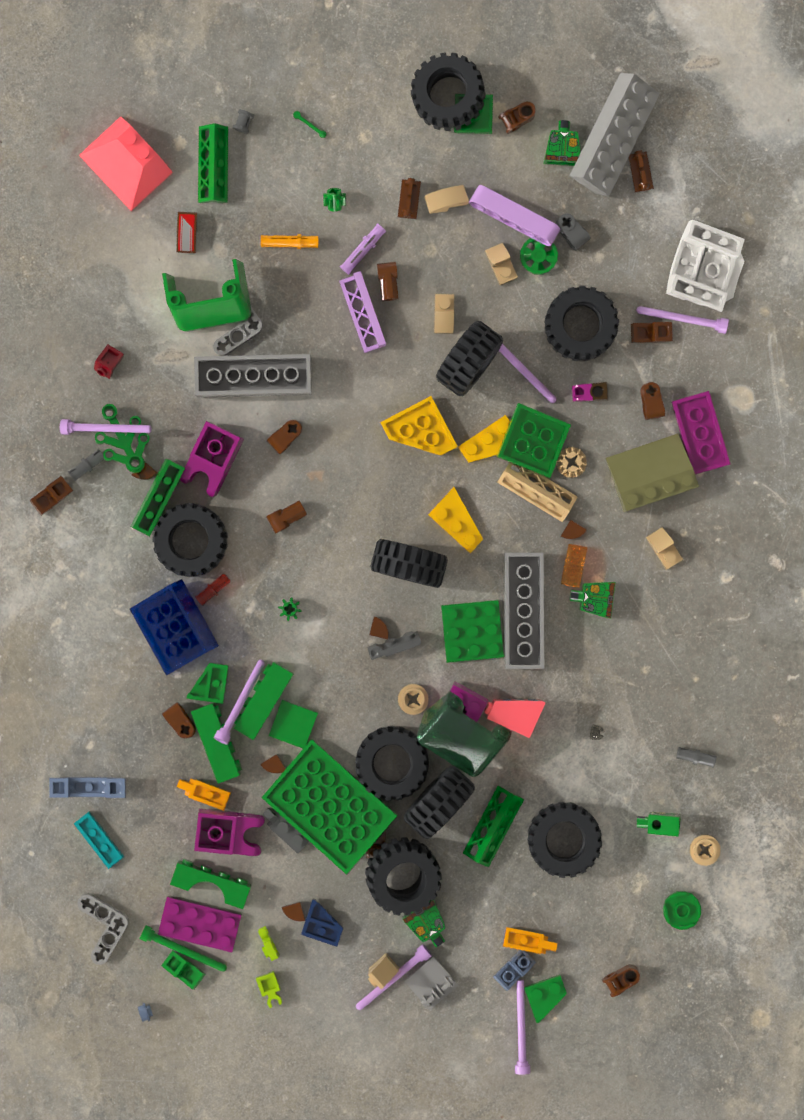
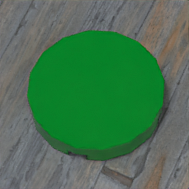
(682, 910)

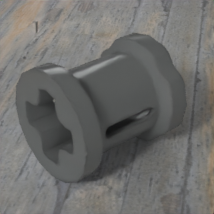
(243, 121)

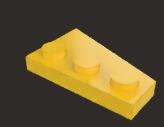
(485, 442)
(456, 521)

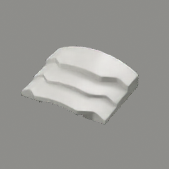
(706, 266)

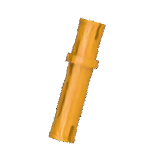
(290, 241)

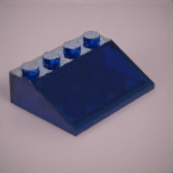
(174, 627)

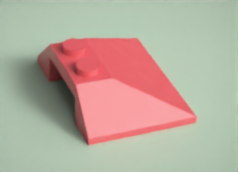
(126, 163)

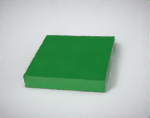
(483, 122)
(293, 724)

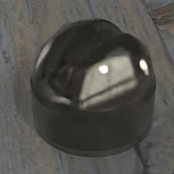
(595, 732)

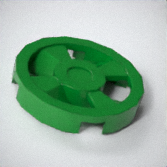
(538, 256)

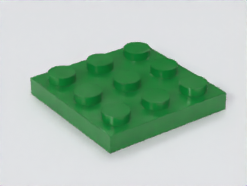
(533, 440)
(472, 631)

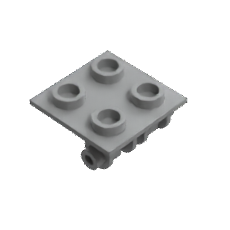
(431, 983)

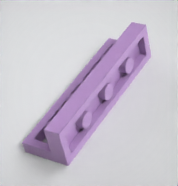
(371, 315)

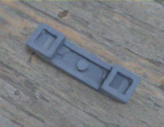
(87, 787)

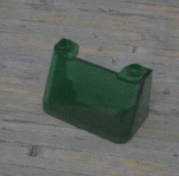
(459, 737)

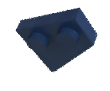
(322, 925)

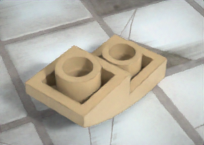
(445, 198)

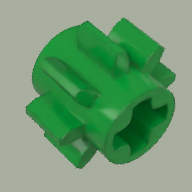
(334, 199)
(285, 612)

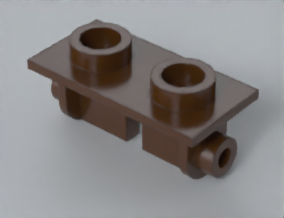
(640, 171)
(409, 198)

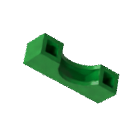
(234, 890)

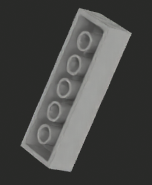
(614, 134)
(253, 375)
(524, 610)

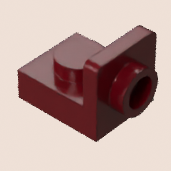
(108, 361)

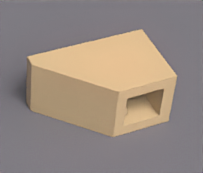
(382, 971)

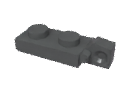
(394, 645)
(285, 830)

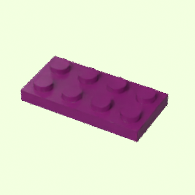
(700, 432)
(199, 924)

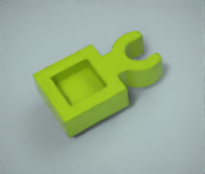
(269, 947)
(269, 986)

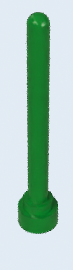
(149, 934)

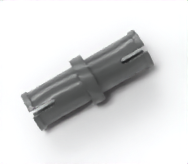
(86, 465)
(696, 757)

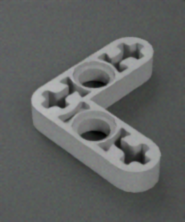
(247, 335)
(108, 921)

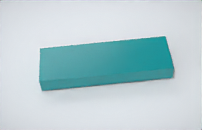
(99, 840)

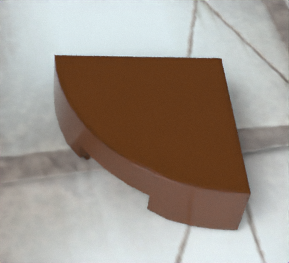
(147, 473)
(573, 531)
(379, 629)
(273, 765)
(294, 911)

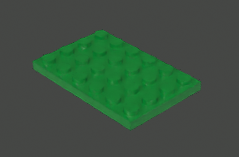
(329, 807)

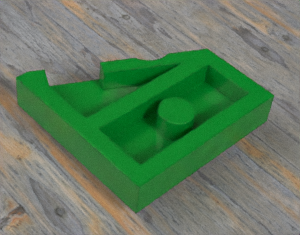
(211, 684)
(545, 996)

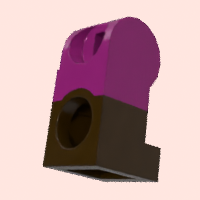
(590, 392)

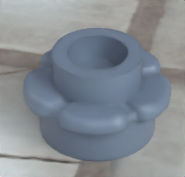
(145, 1012)

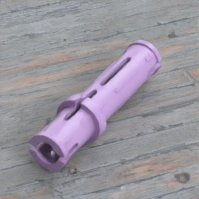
(378, 231)

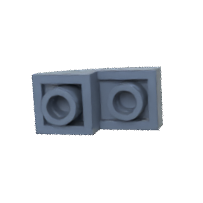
(514, 969)

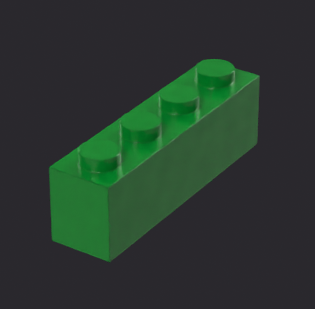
(157, 497)
(263, 701)
(219, 754)

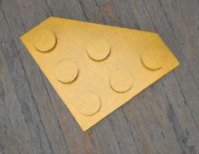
(420, 428)

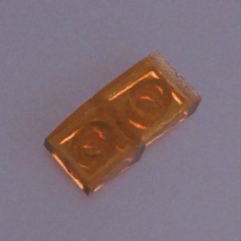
(574, 565)

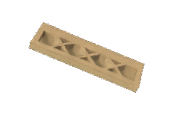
(536, 493)

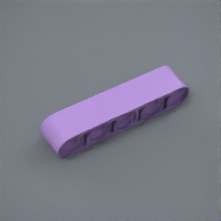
(514, 215)

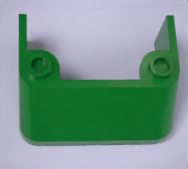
(214, 312)

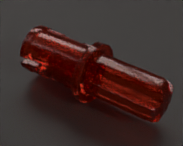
(213, 589)

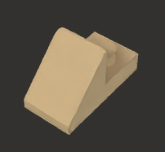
(501, 264)
(444, 313)
(664, 548)

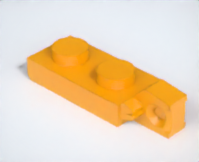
(205, 793)
(527, 941)

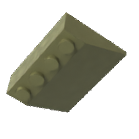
(651, 472)

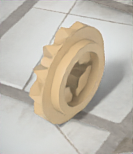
(572, 471)
(413, 708)
(703, 859)

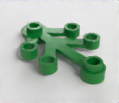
(123, 442)

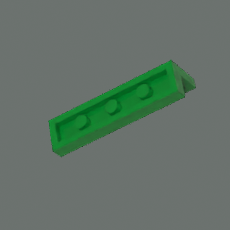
(216, 163)
(496, 828)

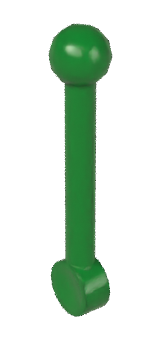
(297, 115)

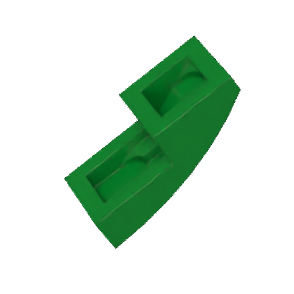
(183, 969)

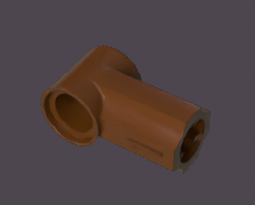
(387, 276)
(284, 517)

